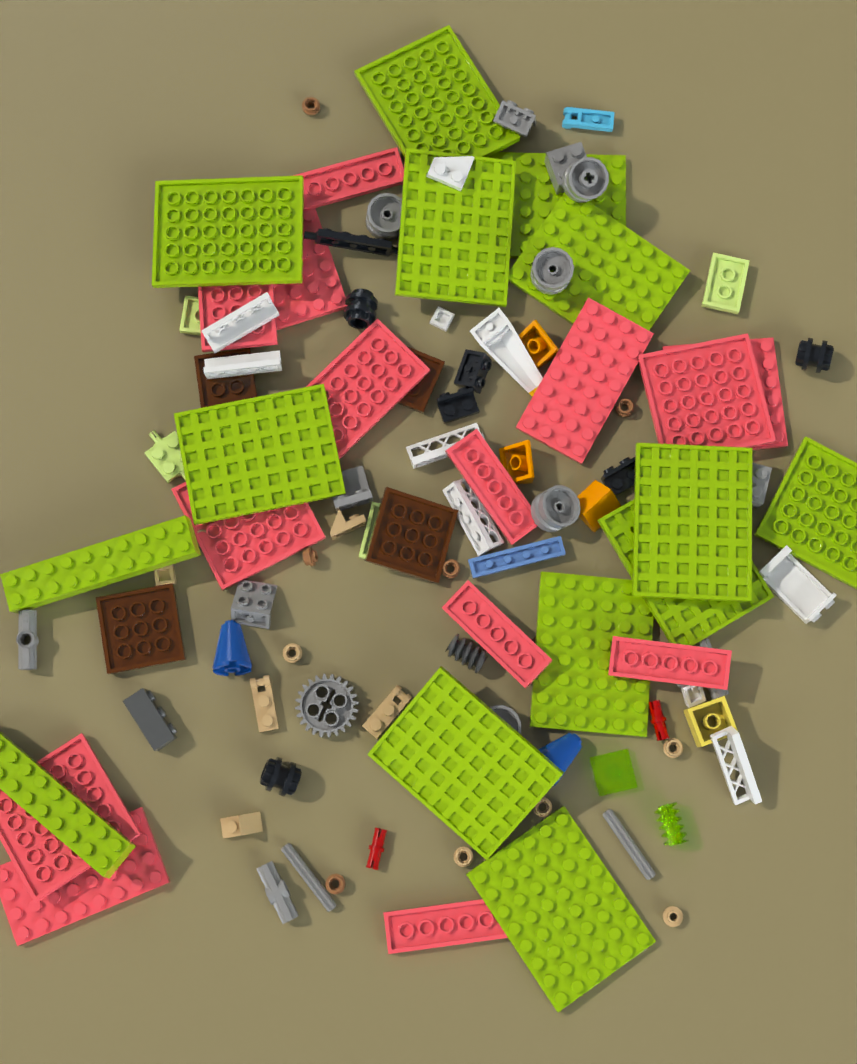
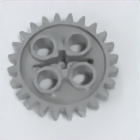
(310, 698)

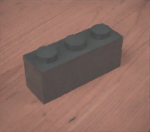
(150, 719)

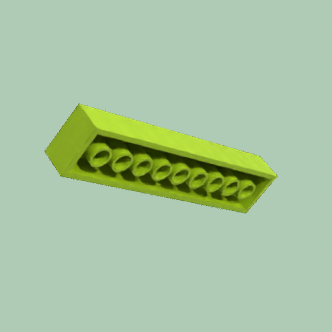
(100, 564)
(61, 810)

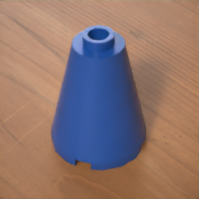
(231, 651)
(562, 751)

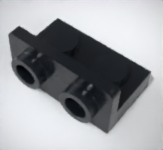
(473, 370)
(457, 405)
(621, 477)

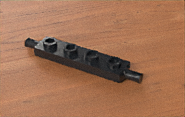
(352, 242)

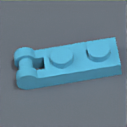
(588, 119)

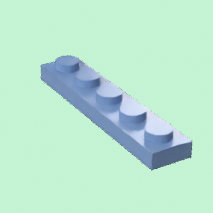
(516, 557)

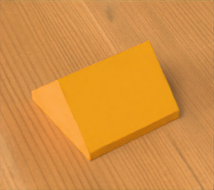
(538, 344)
(518, 462)
(595, 503)

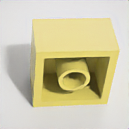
(709, 719)

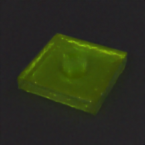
(613, 772)

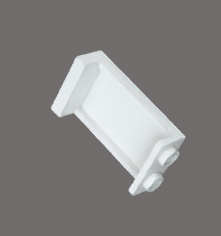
(796, 586)

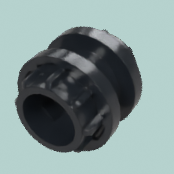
(360, 309)
(814, 355)
(280, 776)

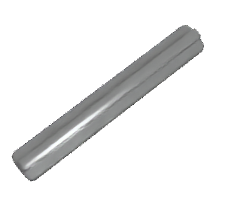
(629, 844)
(308, 877)

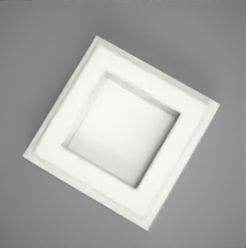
(442, 319)

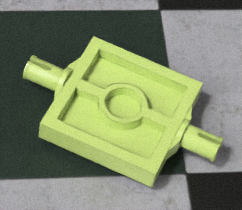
(166, 456)

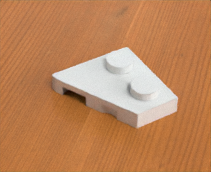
(451, 170)

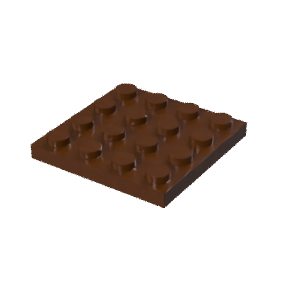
(411, 535)
(140, 628)

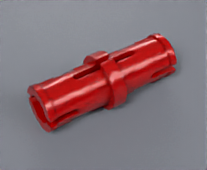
(658, 720)
(376, 848)

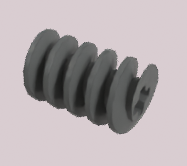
(466, 653)

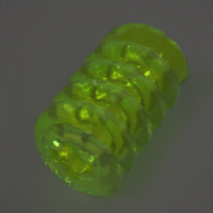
(670, 824)

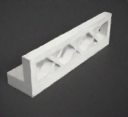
(240, 322)
(242, 364)
(437, 454)
(470, 517)
(743, 766)

